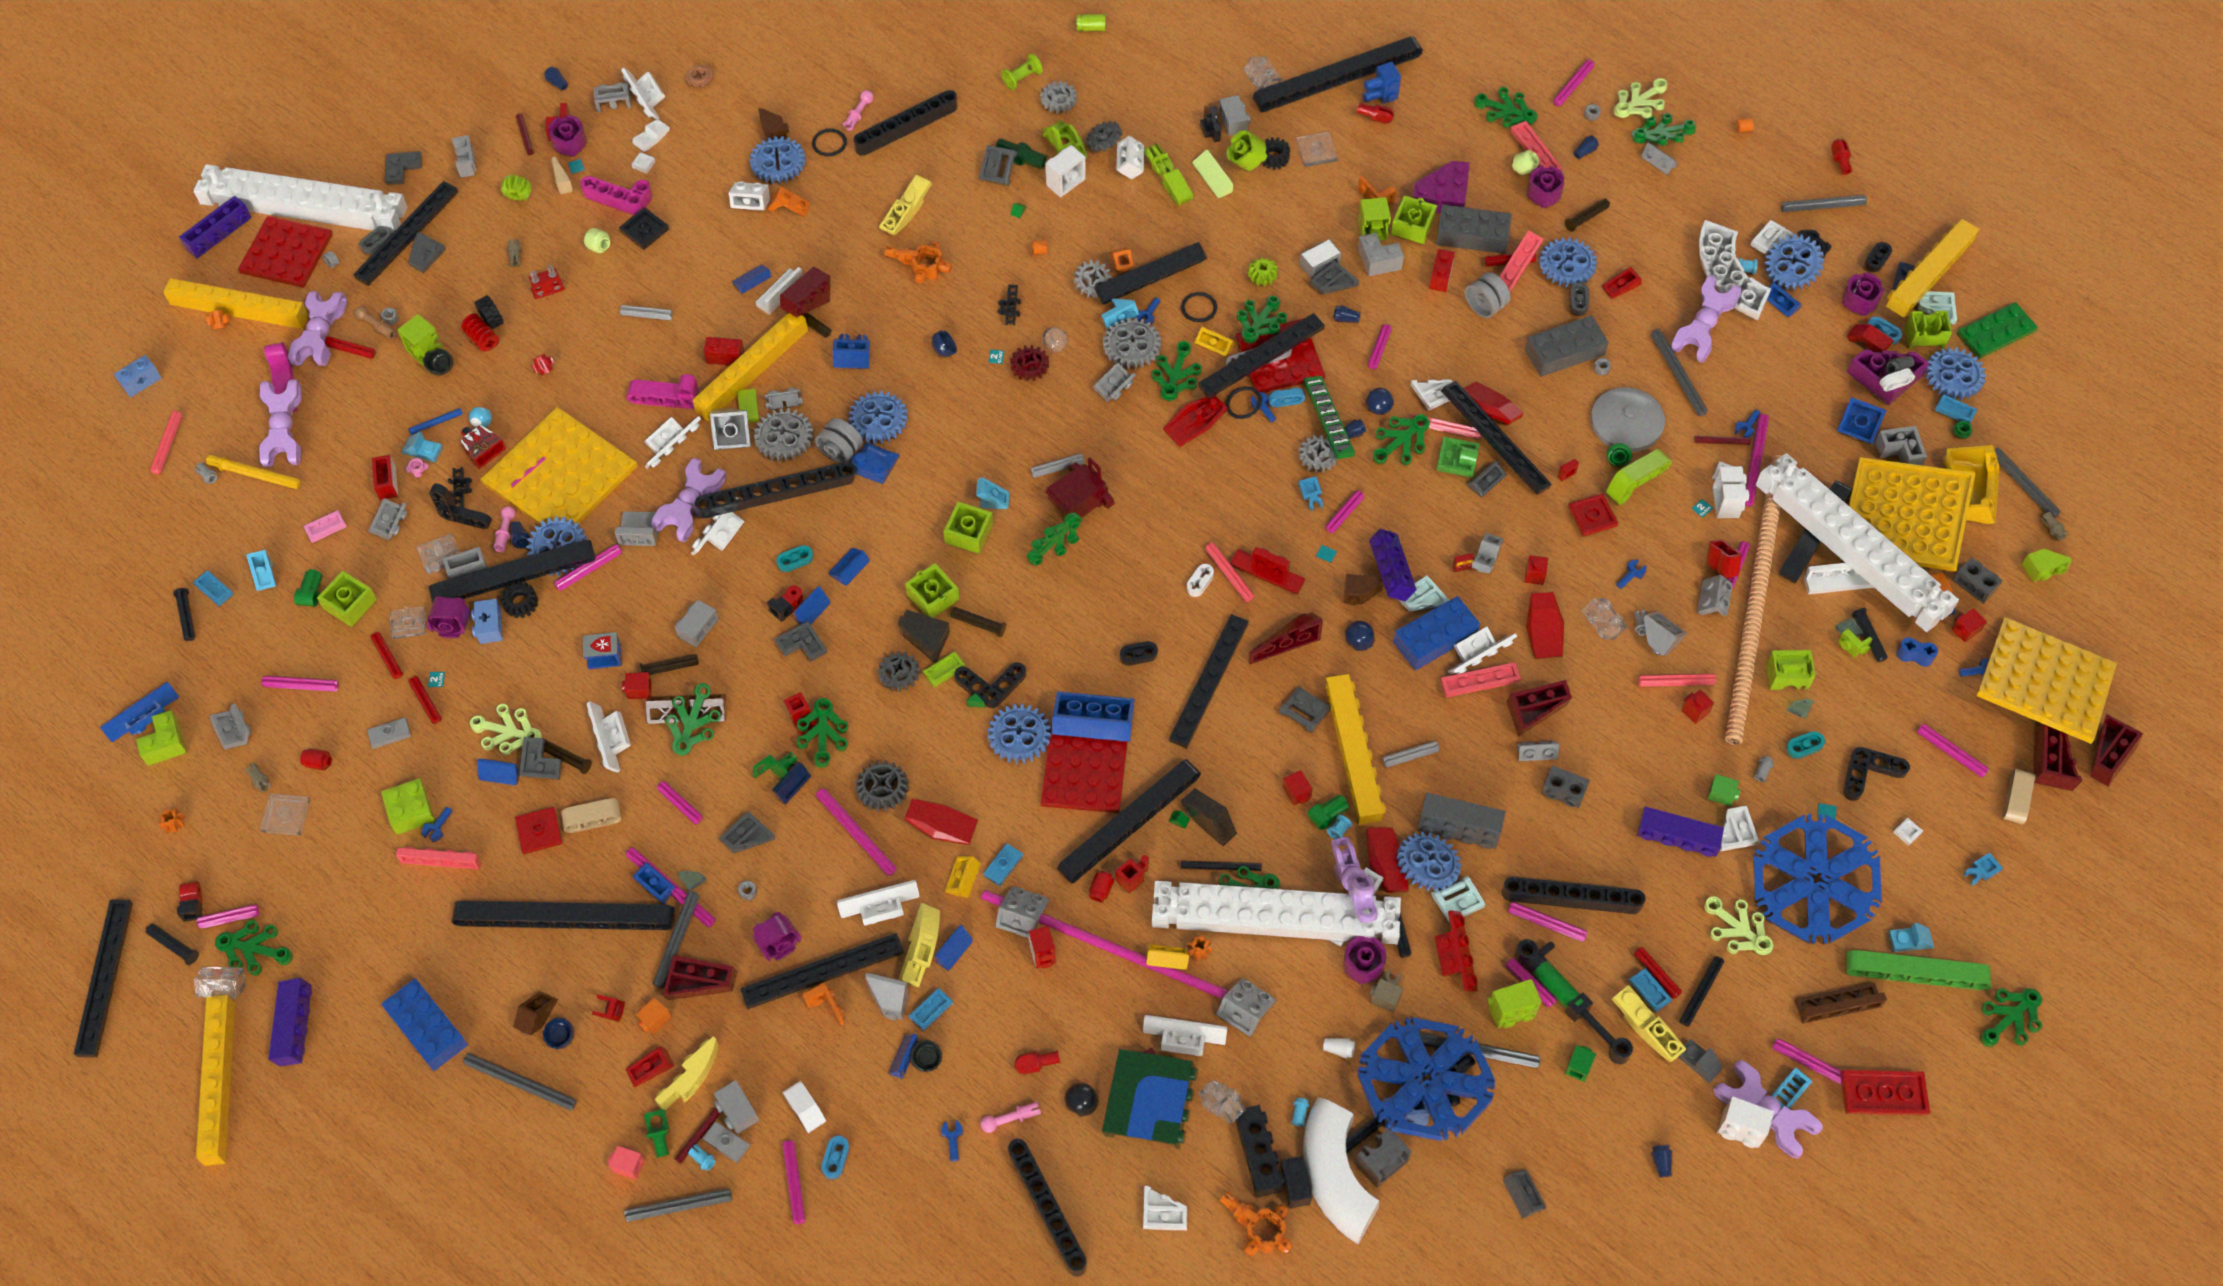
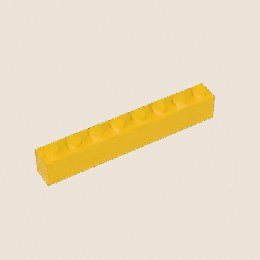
(1932, 268)
(236, 303)
(750, 365)
(1354, 749)
(215, 1080)

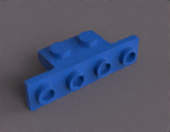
(140, 714)

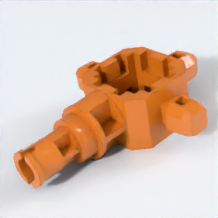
(913, 258)
(1250, 1217)

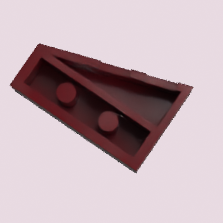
(806, 293)
(1537, 704)
(2114, 749)
(2054, 760)
(697, 978)

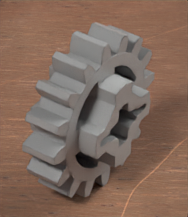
(1060, 97)
(1085, 277)
(1309, 452)

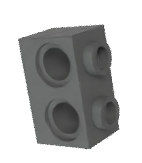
(1975, 582)
(1567, 781)

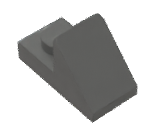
(1701, 1061)

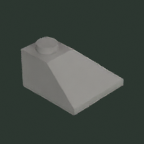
(730, 428)
(1662, 633)
(889, 995)

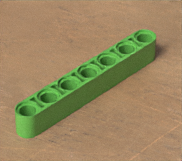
(1918, 970)

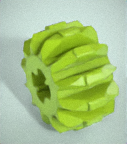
(516, 187)
(1262, 271)

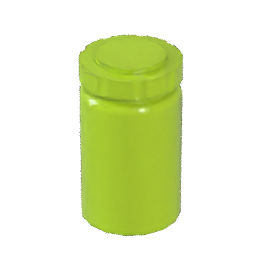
(1090, 22)

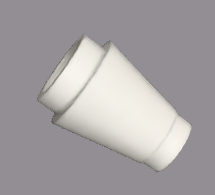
(1340, 1046)

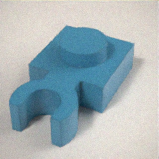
(1311, 490)
(1984, 867)

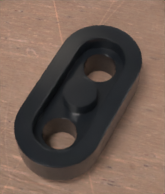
(1876, 259)
(1138, 652)

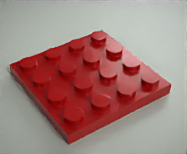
(285, 251)
(1288, 371)
(1084, 773)

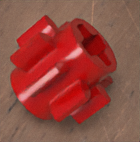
(542, 364)

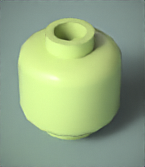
(1525, 162)
(597, 240)

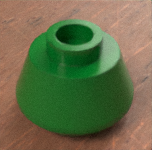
(1619, 455)

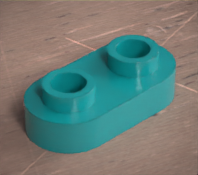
(794, 558)
(1804, 745)

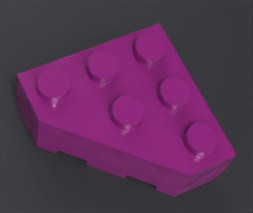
(1444, 185)
(1870, 368)

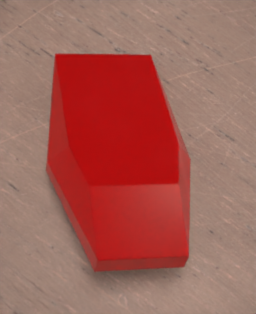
(1494, 403)
(1195, 419)
(1545, 626)
(941, 821)
(1382, 855)

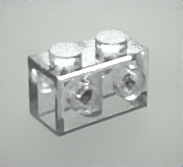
(1261, 72)
(434, 552)
(1604, 618)
(219, 981)
(1221, 1101)

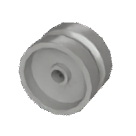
(1487, 295)
(838, 440)

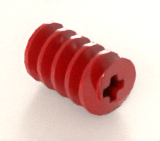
(479, 332)

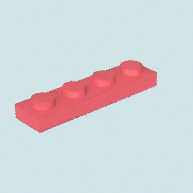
(1530, 141)
(1520, 259)
(1480, 680)
(444, 858)

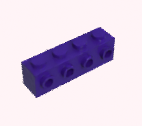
(215, 227)
(1392, 565)
(1680, 832)
(290, 1022)

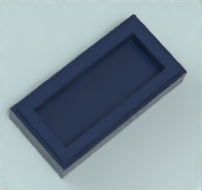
(791, 783)

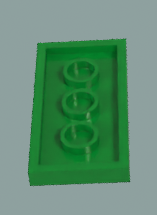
(1997, 330)

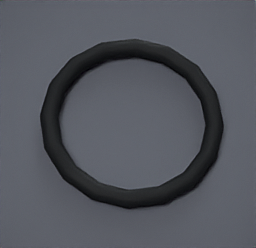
(829, 130)
(1199, 294)
(1251, 413)

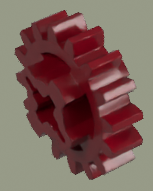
(1029, 363)

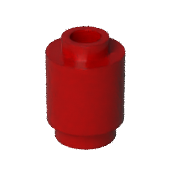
(316, 759)
(1101, 886)

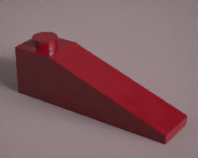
(1295, 634)

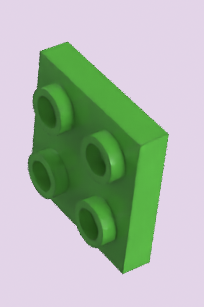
(1458, 457)

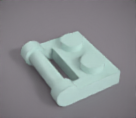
(1465, 903)

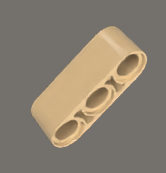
(2018, 796)
(591, 815)

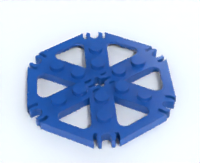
(1817, 898)
(1433, 1091)

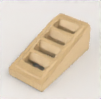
(562, 180)

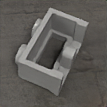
(611, 94)
(465, 156)

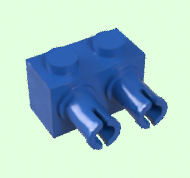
(1384, 86)
(851, 353)

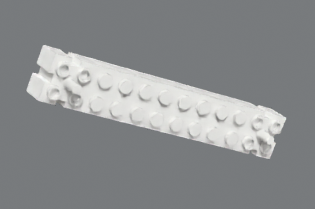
(301, 198)
(1857, 542)
(1271, 912)

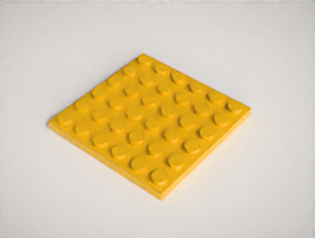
(572, 478)
(1915, 508)
(2047, 680)

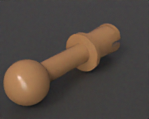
(362, 313)

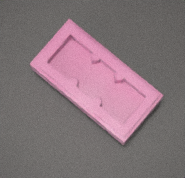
(325, 526)

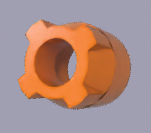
(1744, 124)
(1039, 247)

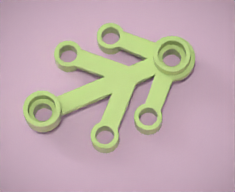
(1624, 109)
(507, 732)
(1741, 928)

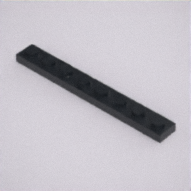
(405, 233)
(1261, 355)
(1496, 437)
(1208, 681)
(822, 971)
(103, 978)

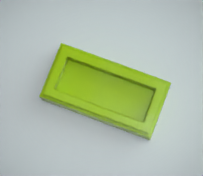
(748, 401)
(943, 669)

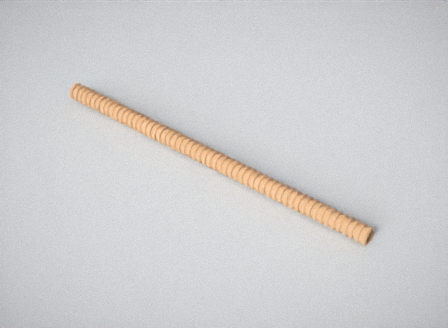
(1753, 619)

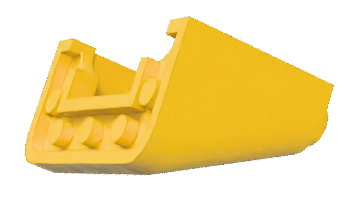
(1985, 464)

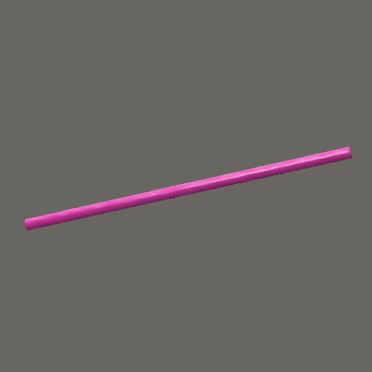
(1117, 950)

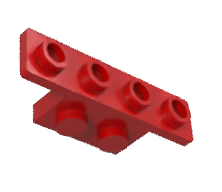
(1269, 568)
(1455, 952)

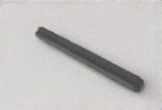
(1679, 372)
(1488, 1051)
(519, 1081)

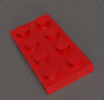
(1885, 1092)

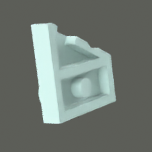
(1939, 301)
(1425, 596)

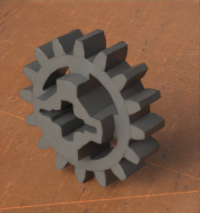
(1104, 136)
(900, 674)

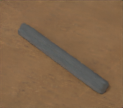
(1823, 203)
(2038, 496)
(676, 938)
(678, 1205)

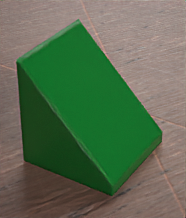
(1018, 210)
(975, 701)
(1179, 818)

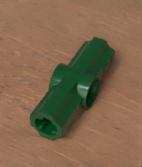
(1024, 154)

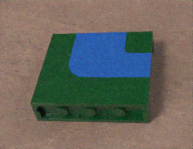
(1150, 1097)

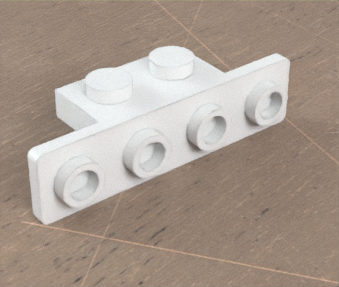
(647, 90)
(666, 437)
(719, 532)
(1477, 646)
(610, 734)
(880, 903)
(1183, 1035)

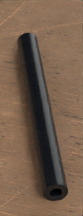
(1219, 865)

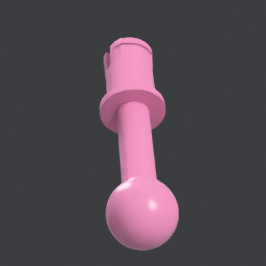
(854, 115)
(502, 535)
(989, 1123)

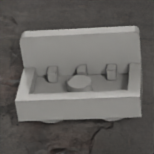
(1113, 382)
(387, 518)
(1715, 595)
(231, 728)

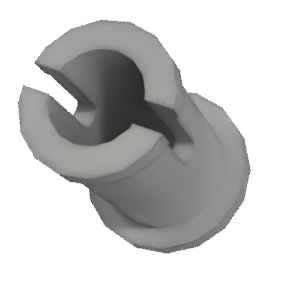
(209, 476)
(1640, 625)
(1764, 767)

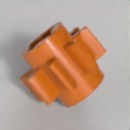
(217, 319)
(171, 820)
(1202, 943)

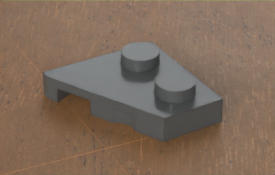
(424, 252)
(1333, 279)
(746, 834)

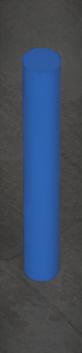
(435, 421)

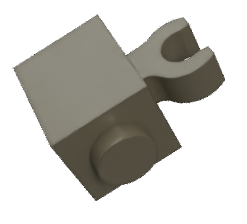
(1386, 993)

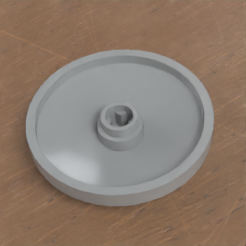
(1627, 418)

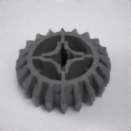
(882, 796)

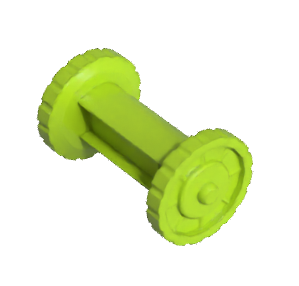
(1012, 77)

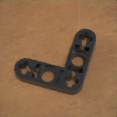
(446, 509)
(994, 689)
(1868, 763)

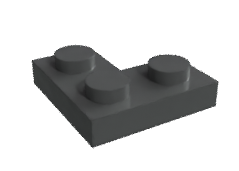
(398, 163)
(804, 638)
(533, 763)

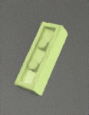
(1213, 174)

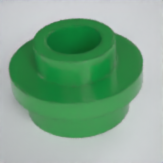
(1962, 429)

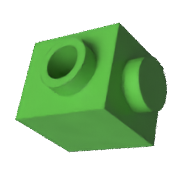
(1723, 790)

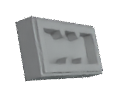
(389, 733)
(726, 1142)

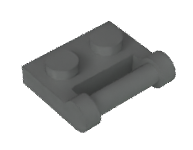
(992, 164)
(1308, 705)

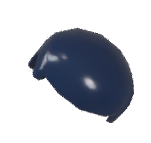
(943, 344)
(1379, 401)
(1360, 635)
(558, 1033)

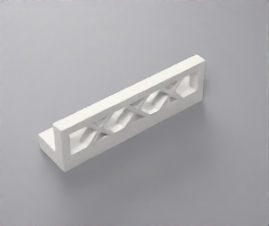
(1828, 581)

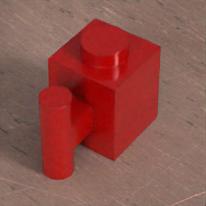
(1131, 874)

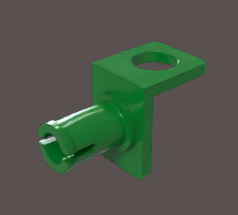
(778, 767)
(658, 1134)

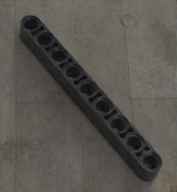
(769, 496)
(514, 571)
(1128, 821)

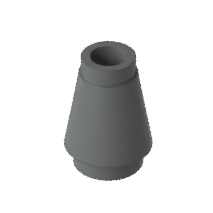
(1899, 364)

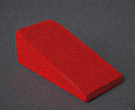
(1622, 283)
(650, 1066)

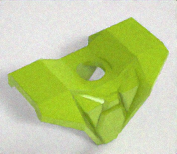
(1063, 130)

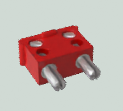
(546, 283)

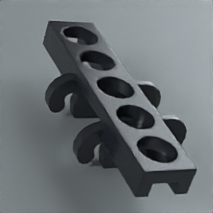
(1010, 301)
(462, 490)

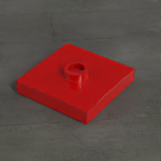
(1593, 515)
(538, 830)

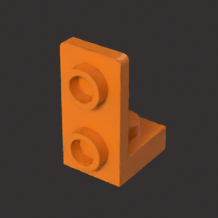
(1369, 192)
(789, 200)
(816, 996)

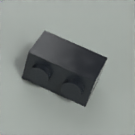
(1296, 1182)

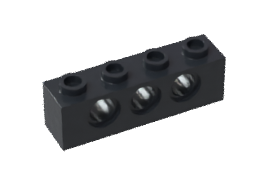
(1262, 1184)

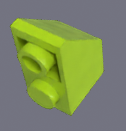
(2044, 564)

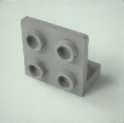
(637, 529)
(1021, 911)
(1245, 1006)

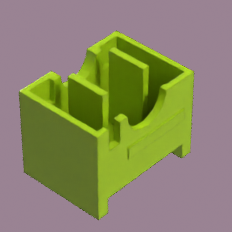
(1374, 217)
(1927, 329)
(419, 337)
(1794, 669)

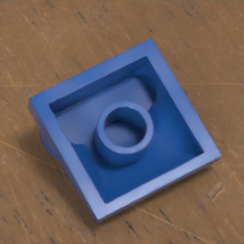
(1861, 420)
(874, 462)

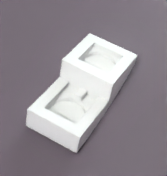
(653, 134)

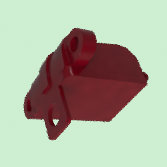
(1080, 490)

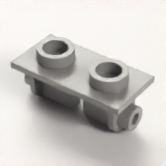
(1658, 158)
(776, 399)
(1542, 751)

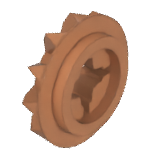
(703, 71)

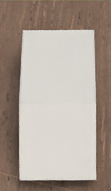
(804, 1106)

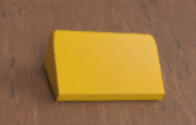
(1214, 341)
(962, 876)
(1167, 956)

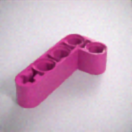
(617, 197)
(280, 366)
(664, 393)

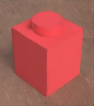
(626, 1162)

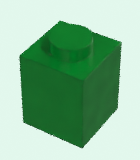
(1580, 1063)

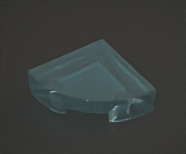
(1852, 625)
(1800, 707)
(691, 879)

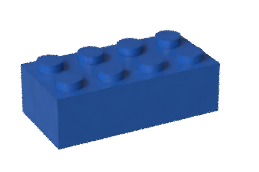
(1435, 632)
(1093, 716)
(424, 1024)

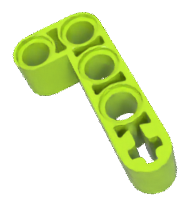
(1637, 474)

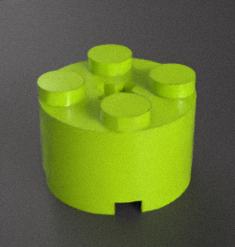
(1246, 150)

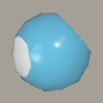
(480, 416)

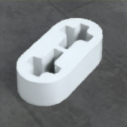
(1897, 379)
(1197, 578)

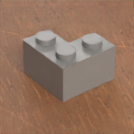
(1379, 258)
(1902, 443)

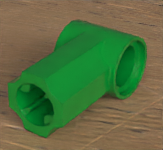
(308, 592)
(1323, 814)

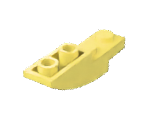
(905, 208)
(922, 946)
(1647, 1026)
(696, 1070)

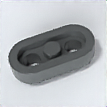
(374, 240)
(1579, 302)

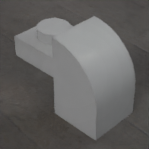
(1487, 553)

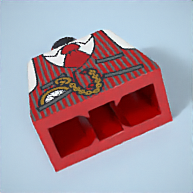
(481, 445)

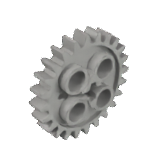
(1132, 337)
(783, 435)

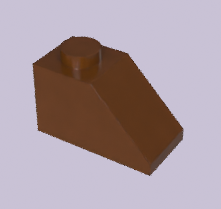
(773, 125)
(1361, 588)
(534, 1013)

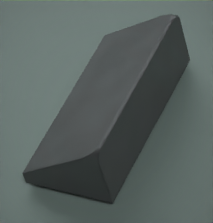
(1486, 478)
(1524, 1193)

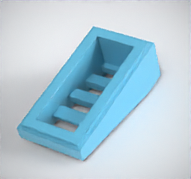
(1802, 1078)

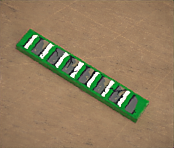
(1329, 417)

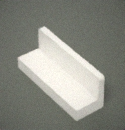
(771, 298)

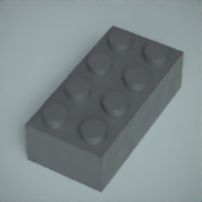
(1473, 229)
(1566, 346)
(1461, 821)

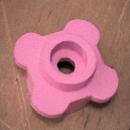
(413, 464)

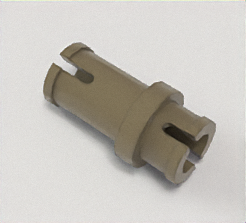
(514, 251)
(2053, 525)
(259, 779)

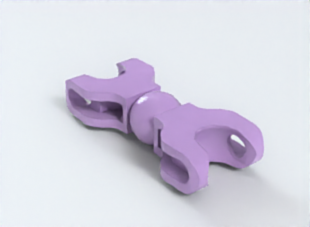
(1706, 318)
(313, 340)
(280, 423)
(681, 510)
(1354, 879)
(1783, 1121)

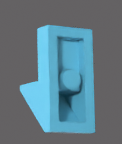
(1121, 310)
(421, 448)
(992, 495)
(261, 570)
(1913, 938)

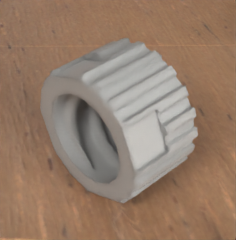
(1592, 108)
(330, 259)
(387, 312)
(1602, 371)
(745, 884)

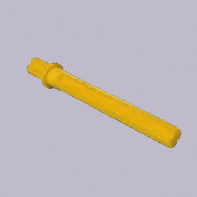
(250, 471)

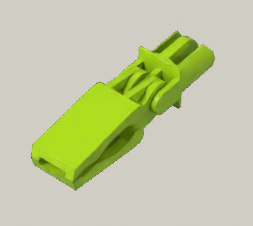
(1172, 179)

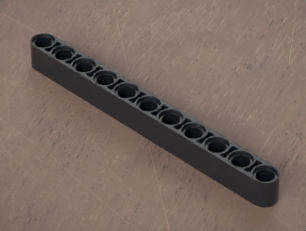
(1336, 74)
(563, 915)

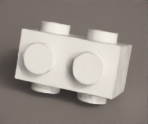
(1130, 157)
(749, 196)

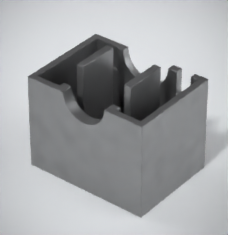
(1385, 1160)

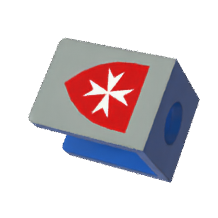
(602, 650)

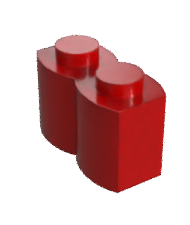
(1724, 558)

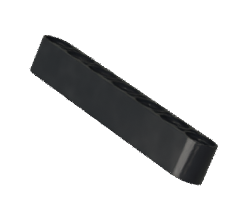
(905, 122)
(1150, 273)
(1808, 543)
(1582, 891)
(1051, 1216)

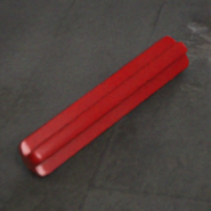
(1497, 260)
(350, 347)
(386, 655)
(425, 700)
(1657, 972)

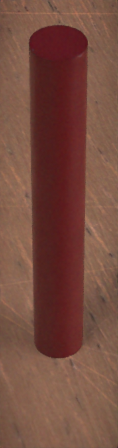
(524, 133)
(1722, 440)
(697, 1135)

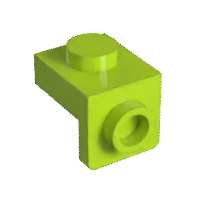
(1853, 645)

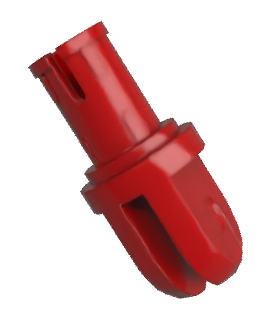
(1377, 113)
(1841, 155)
(1033, 1061)

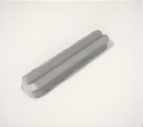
(646, 312)
(1056, 465)
(1410, 754)

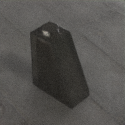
(924, 633)
(1209, 815)

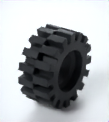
(1278, 146)
(489, 312)
(517, 590)

